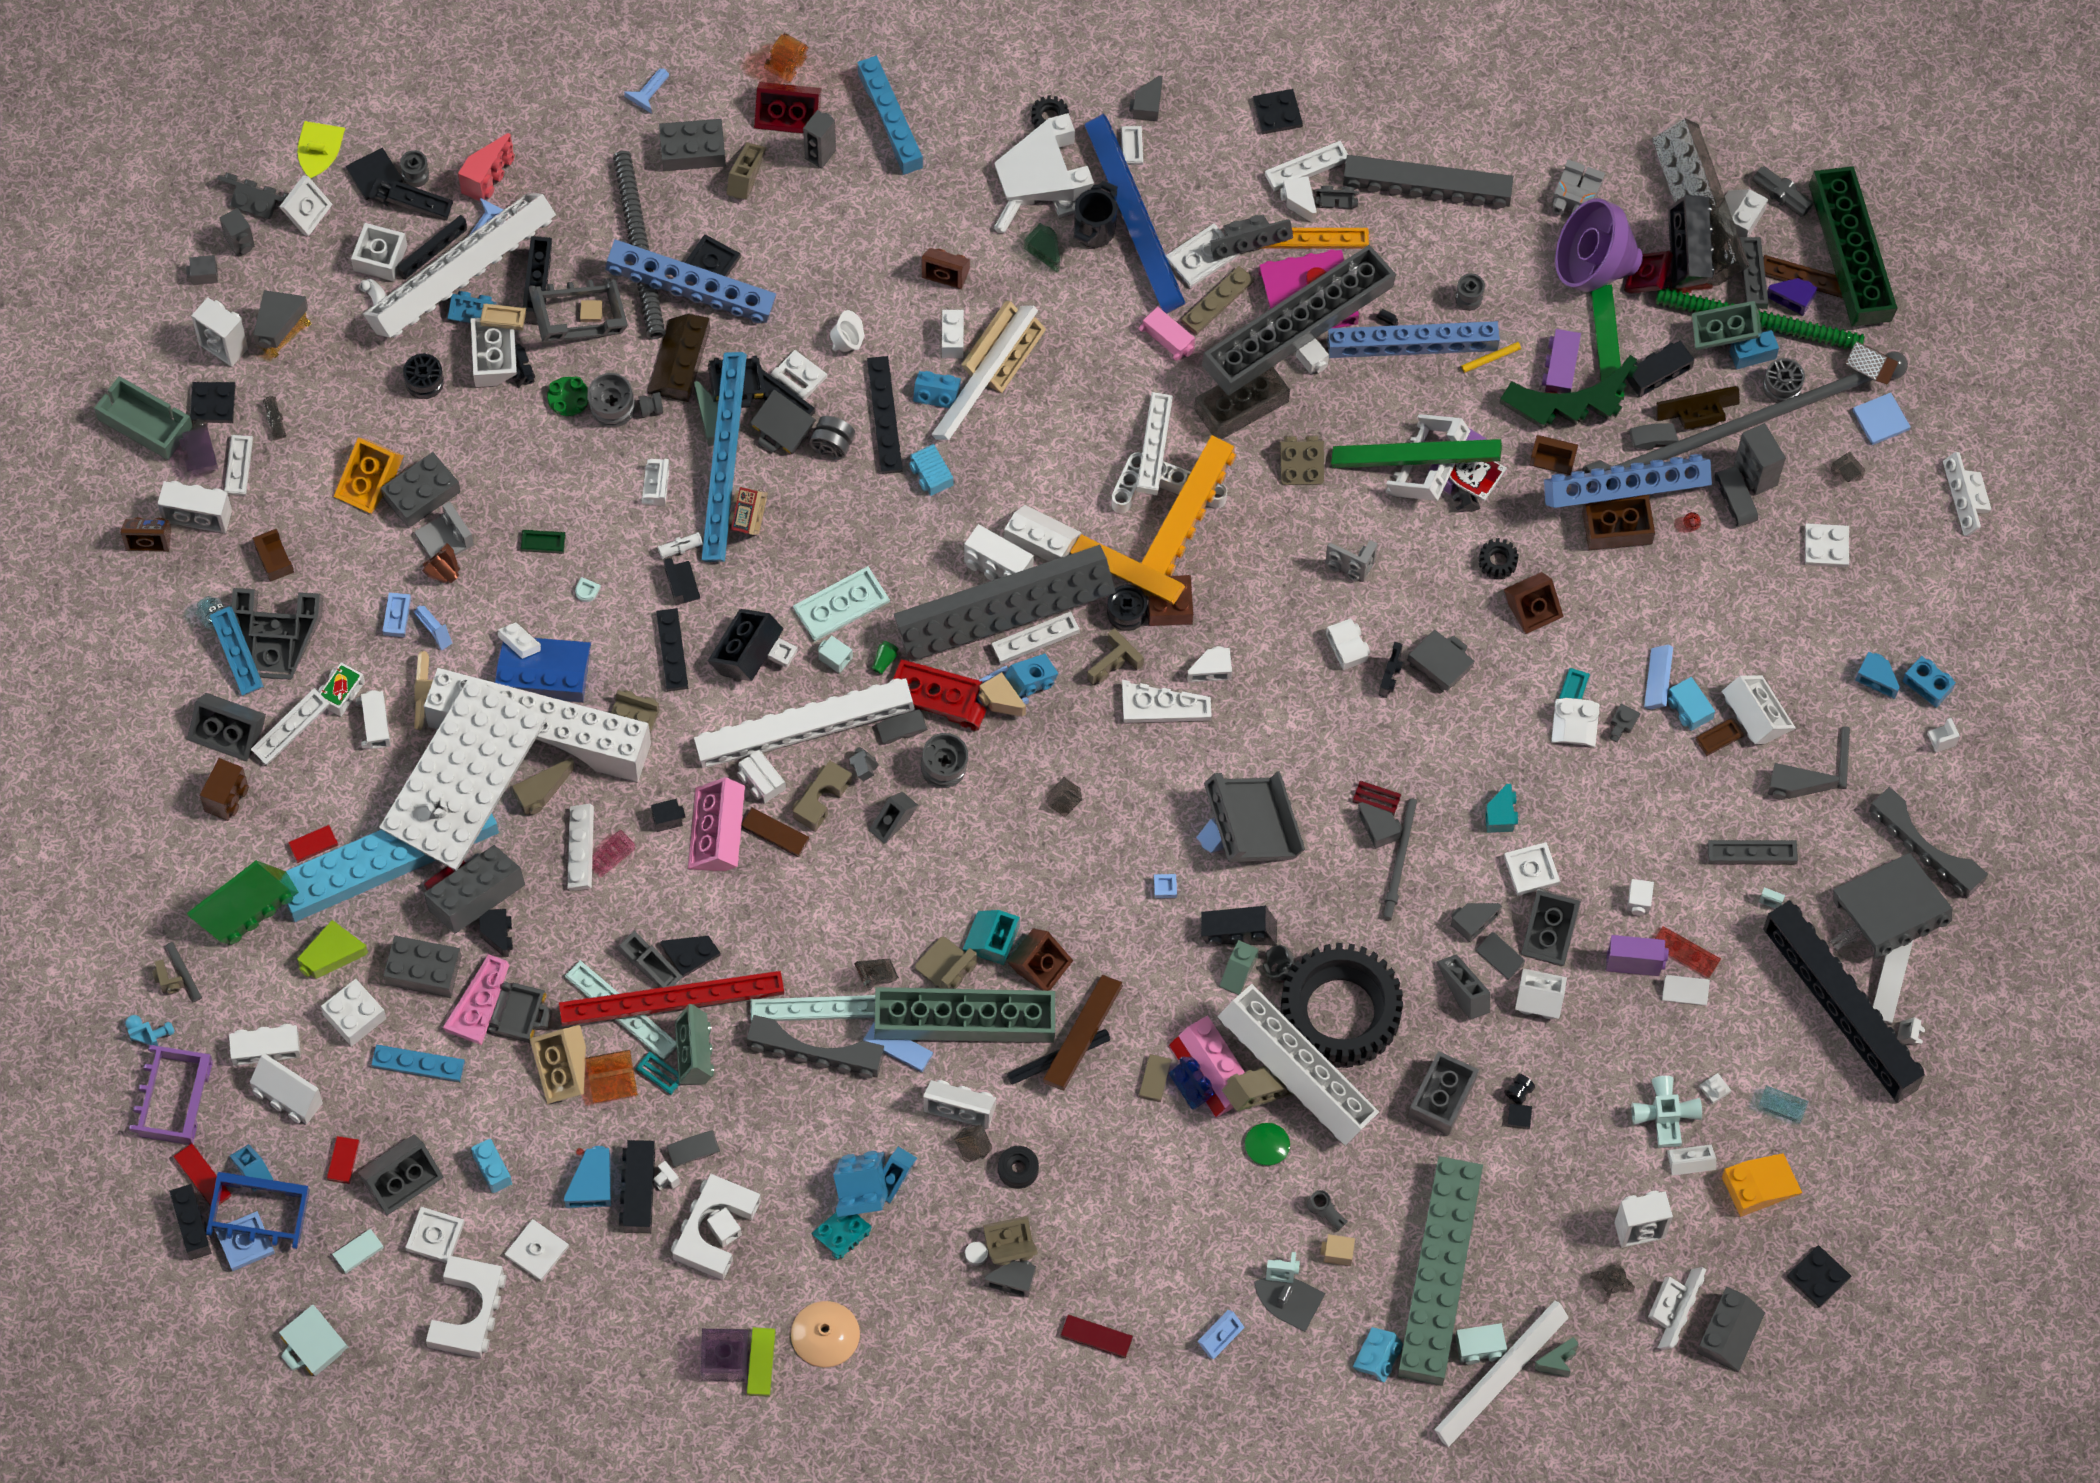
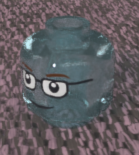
(207, 607)

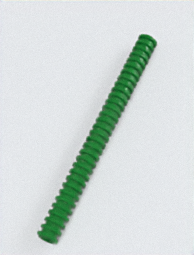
(1768, 321)

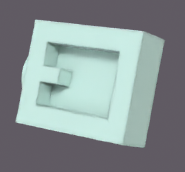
(1282, 1271)

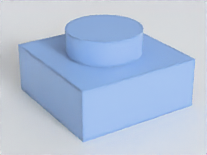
(1165, 886)

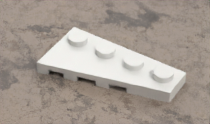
(1162, 705)

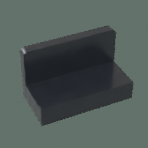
(681, 581)

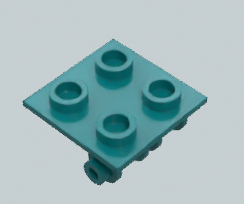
(841, 1233)

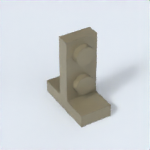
(1115, 659)

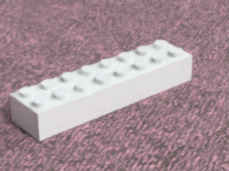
(1298, 1064)

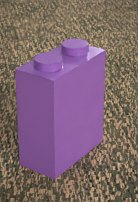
(1636, 955)

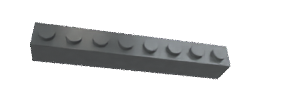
(1428, 181)

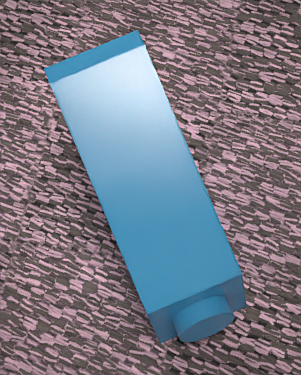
(591, 1181)

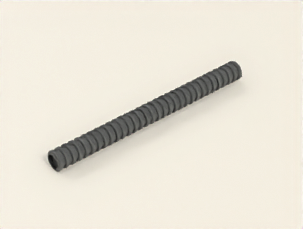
(638, 237)

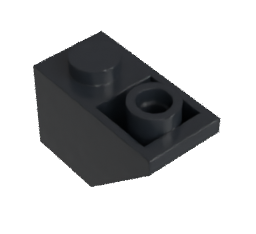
(494, 930)

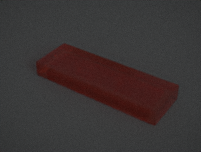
(1688, 952)

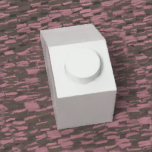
(1299, 197)
(1212, 666)

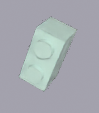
(1481, 1343)

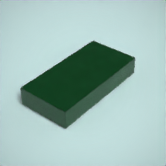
(543, 541)

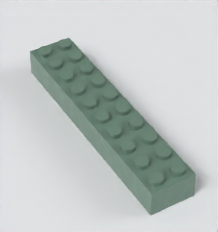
(1440, 1271)

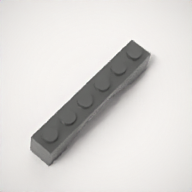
(1960, 872)
(860, 1057)

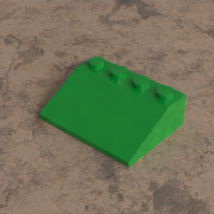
(244, 902)

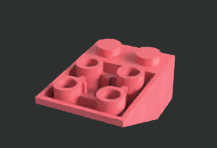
(484, 166)

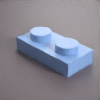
(396, 614)
(1221, 1334)

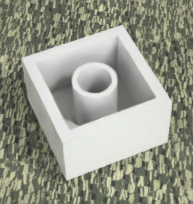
(379, 252)
(353, 1012)

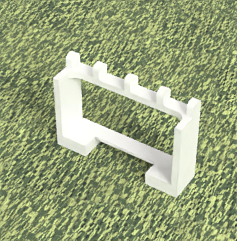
(1435, 480)

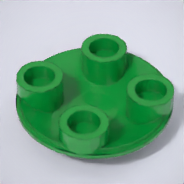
(568, 396)
(1267, 1144)

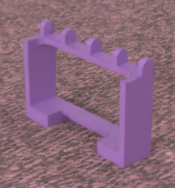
(187, 1137)

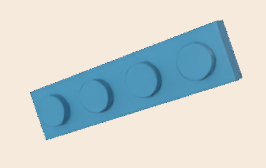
(236, 651)
(418, 1063)

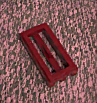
(1356, 799)

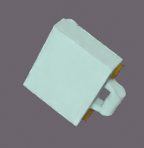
(312, 1341)

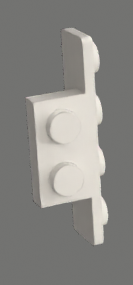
(1968, 493)
(1674, 1304)

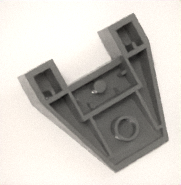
(276, 638)

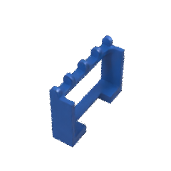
(239, 1181)

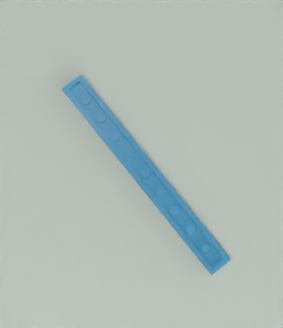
(724, 457)

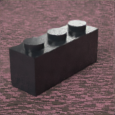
(1661, 368)
(190, 1222)

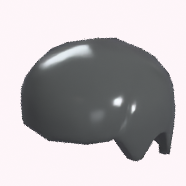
(1285, 960)

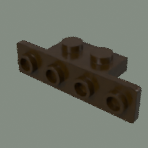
(1699, 408)

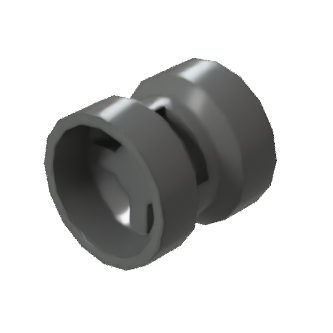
(651, 404)

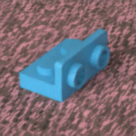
(465, 307)

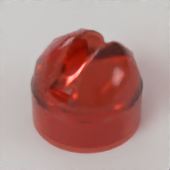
(1687, 523)

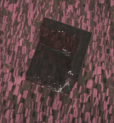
(1848, 468)
(1064, 797)
(973, 1143)

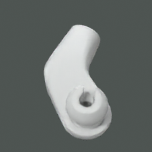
(373, 289)

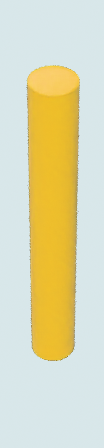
(1491, 357)

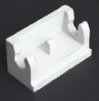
(656, 482)

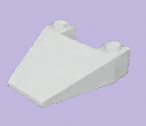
(1036, 166)

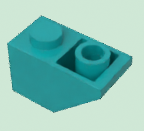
(1500, 811)

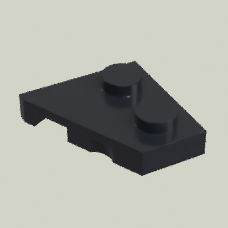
(1393, 666)

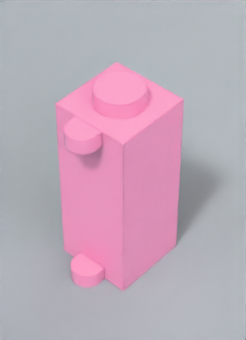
(1168, 334)

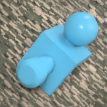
(143, 1032)

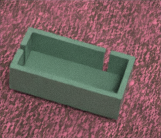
(143, 417)

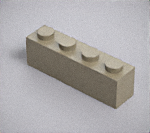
(1254, 1089)

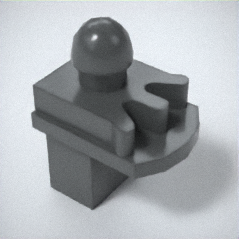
(863, 764)

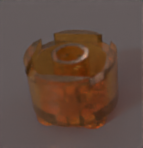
(786, 56)

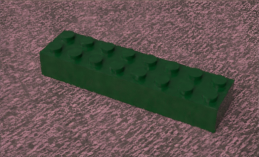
(1852, 246)

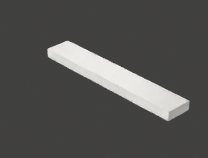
(1154, 443)

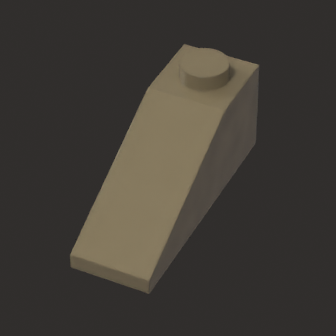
(745, 171)
(539, 789)

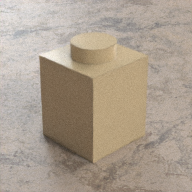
(1338, 1250)

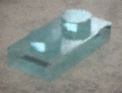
(1783, 1104)

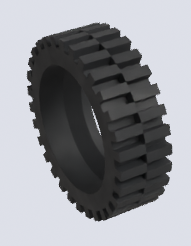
(1351, 967)

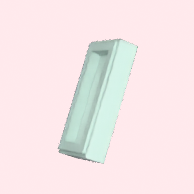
(358, 1251)

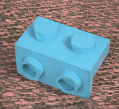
(1378, 1353)

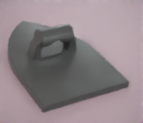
(1290, 1302)

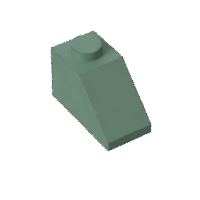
(1239, 967)

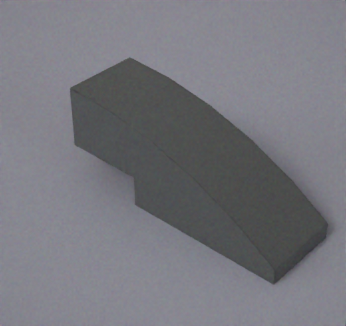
(649, 961)

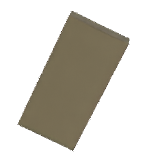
(1155, 1078)

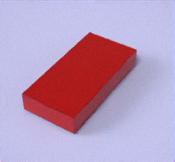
(313, 843)
(343, 1159)

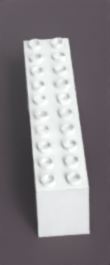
(598, 738)

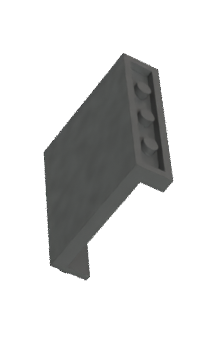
(1254, 818)
(1894, 904)

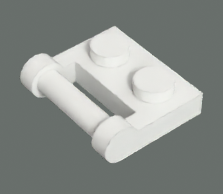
(802, 370)

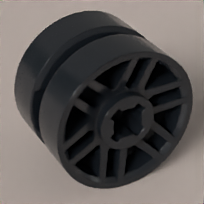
(423, 376)
(1127, 608)

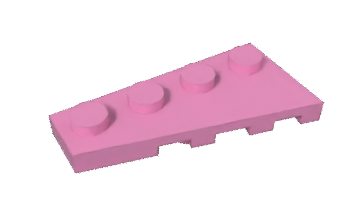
(478, 1002)

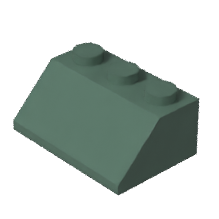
(1726, 325)
(693, 1046)

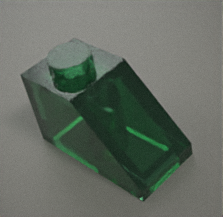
(1044, 246)

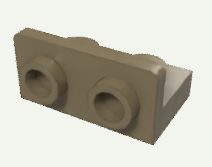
(636, 707)

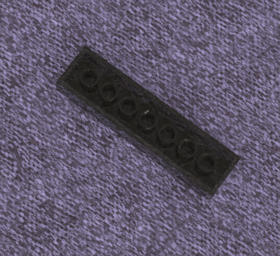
(1691, 172)

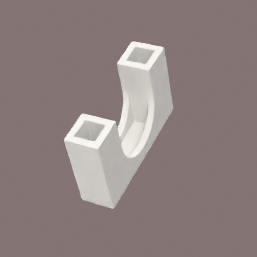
(715, 1195)
(469, 1338)

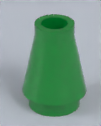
(884, 657)

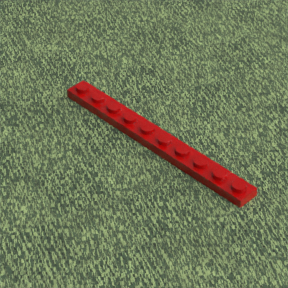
(671, 998)

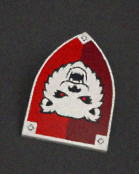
(1477, 477)

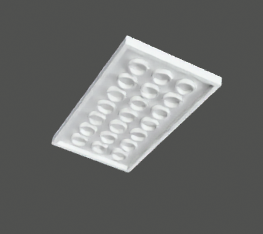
(463, 773)

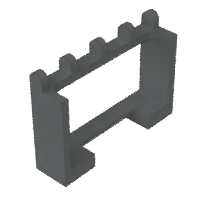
(561, 332)

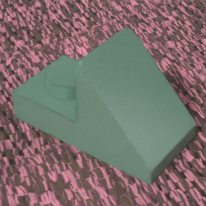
(1553, 1361)

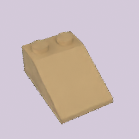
(561, 1063)

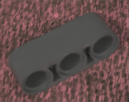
(1737, 495)

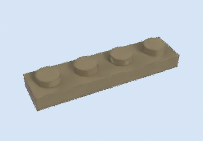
(1217, 300)

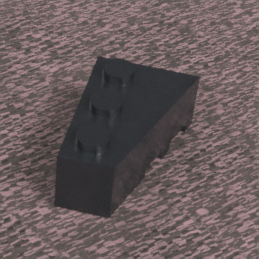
(1247, 924)

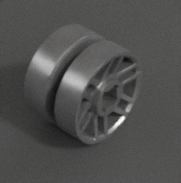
(1783, 379)
(832, 436)

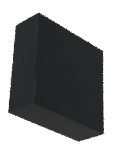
(1519, 1116)

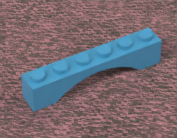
(894, 121)

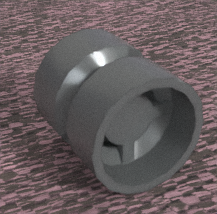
(414, 168)
(1470, 292)

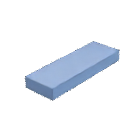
(1658, 677)
(903, 1050)

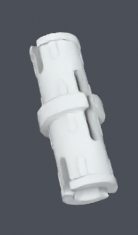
(680, 545)

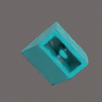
(993, 935)

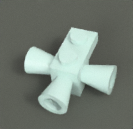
(1666, 1112)

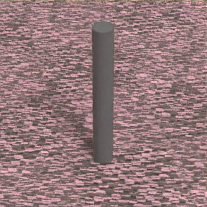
(1844, 755)
(183, 971)

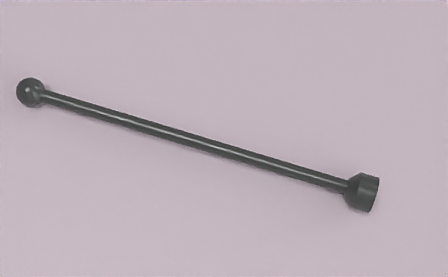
(1753, 418)

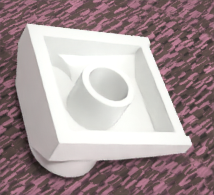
(1575, 722)

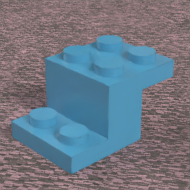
(860, 1183)

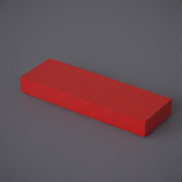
(200, 1173)

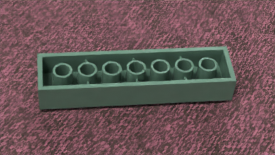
(964, 1014)

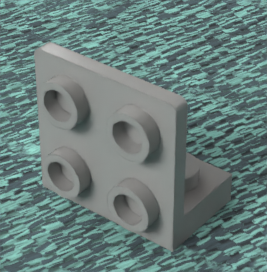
(445, 529)
(1354, 566)

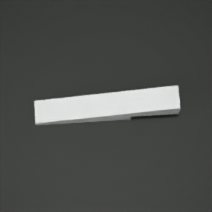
(1891, 982)

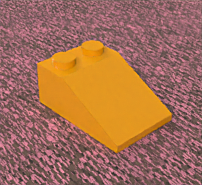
(365, 474)
(1760, 1183)

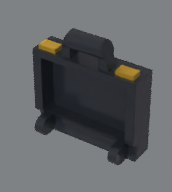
(753, 380)

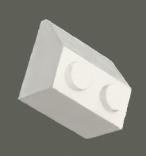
(1746, 209)
(1541, 994)

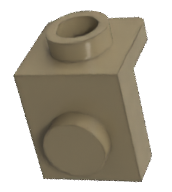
(167, 985)

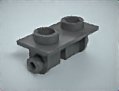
(1345, 197)

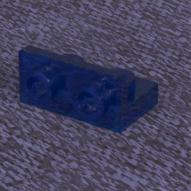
(1191, 1082)

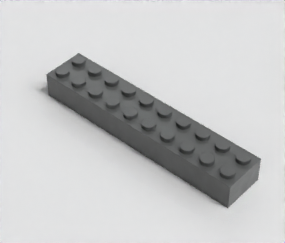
(1298, 320)
(1004, 603)

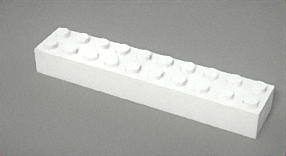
(459, 265)

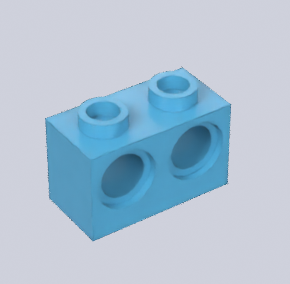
(1925, 684)

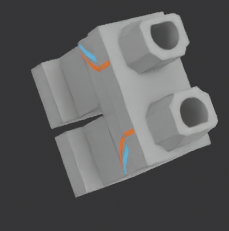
(1568, 193)

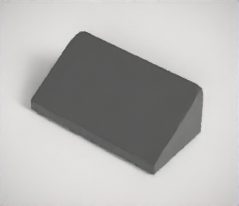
(1501, 955)

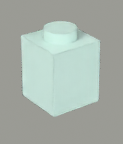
(835, 654)

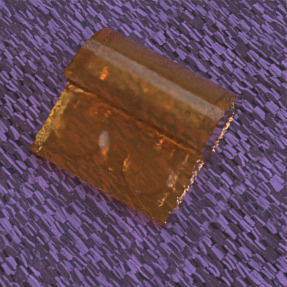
(611, 1076)

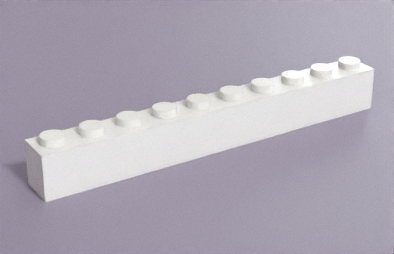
(804, 723)

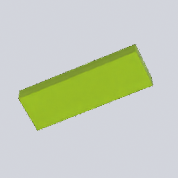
(761, 1362)

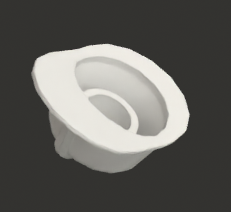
(848, 332)

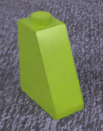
(330, 951)

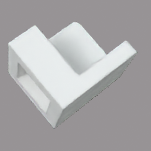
(1944, 736)

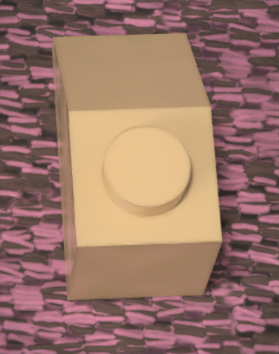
(1001, 696)

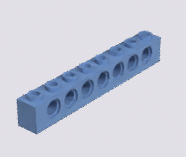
(685, 272)
(1413, 339)
(1698, 476)

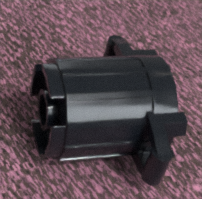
(1096, 215)

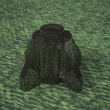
(1611, 1284)

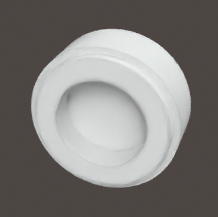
(976, 1253)

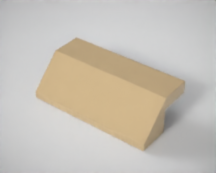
(1017, 354)

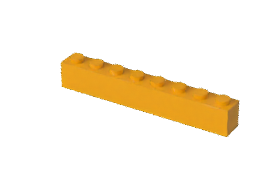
(1189, 507)

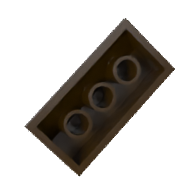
(680, 356)

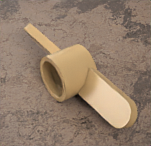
(422, 688)

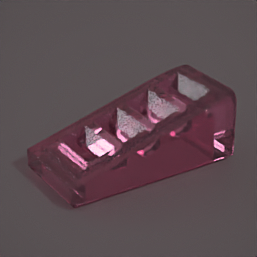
(616, 859)

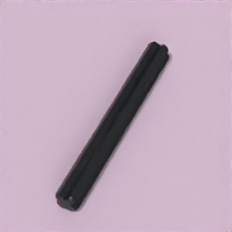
(1045, 1062)

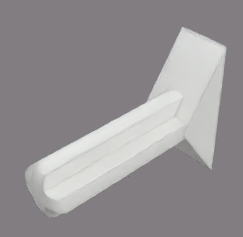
(1009, 213)

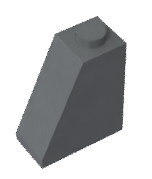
(277, 317)

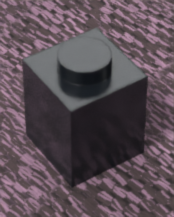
(667, 815)

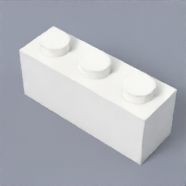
(277, 1043)

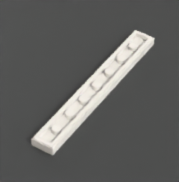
(984, 373)
(1501, 1373)

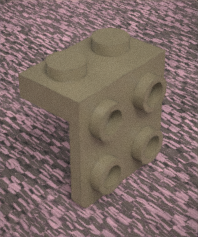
(1302, 460)
(946, 964)
(1009, 1240)

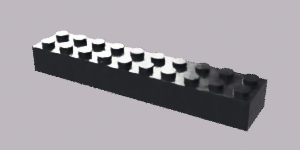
(1844, 1001)

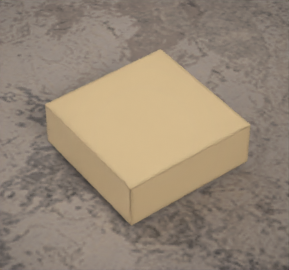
(591, 311)

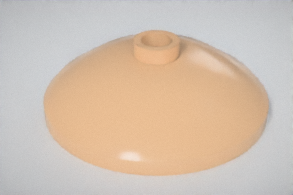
(830, 1347)

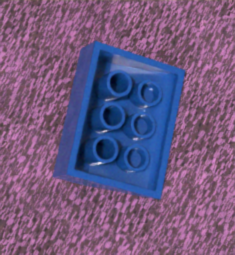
(553, 672)

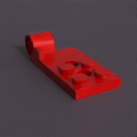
(953, 700)

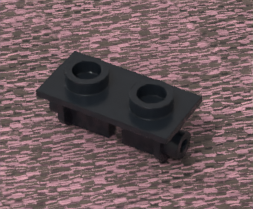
(524, 372)

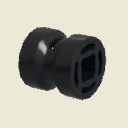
(1519, 1089)

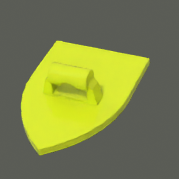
(318, 147)

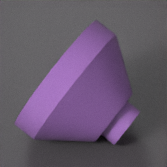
(1596, 247)

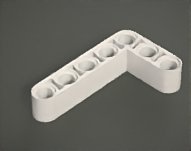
(1169, 473)

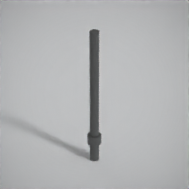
(1392, 897)

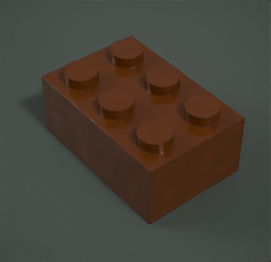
(1619, 523)

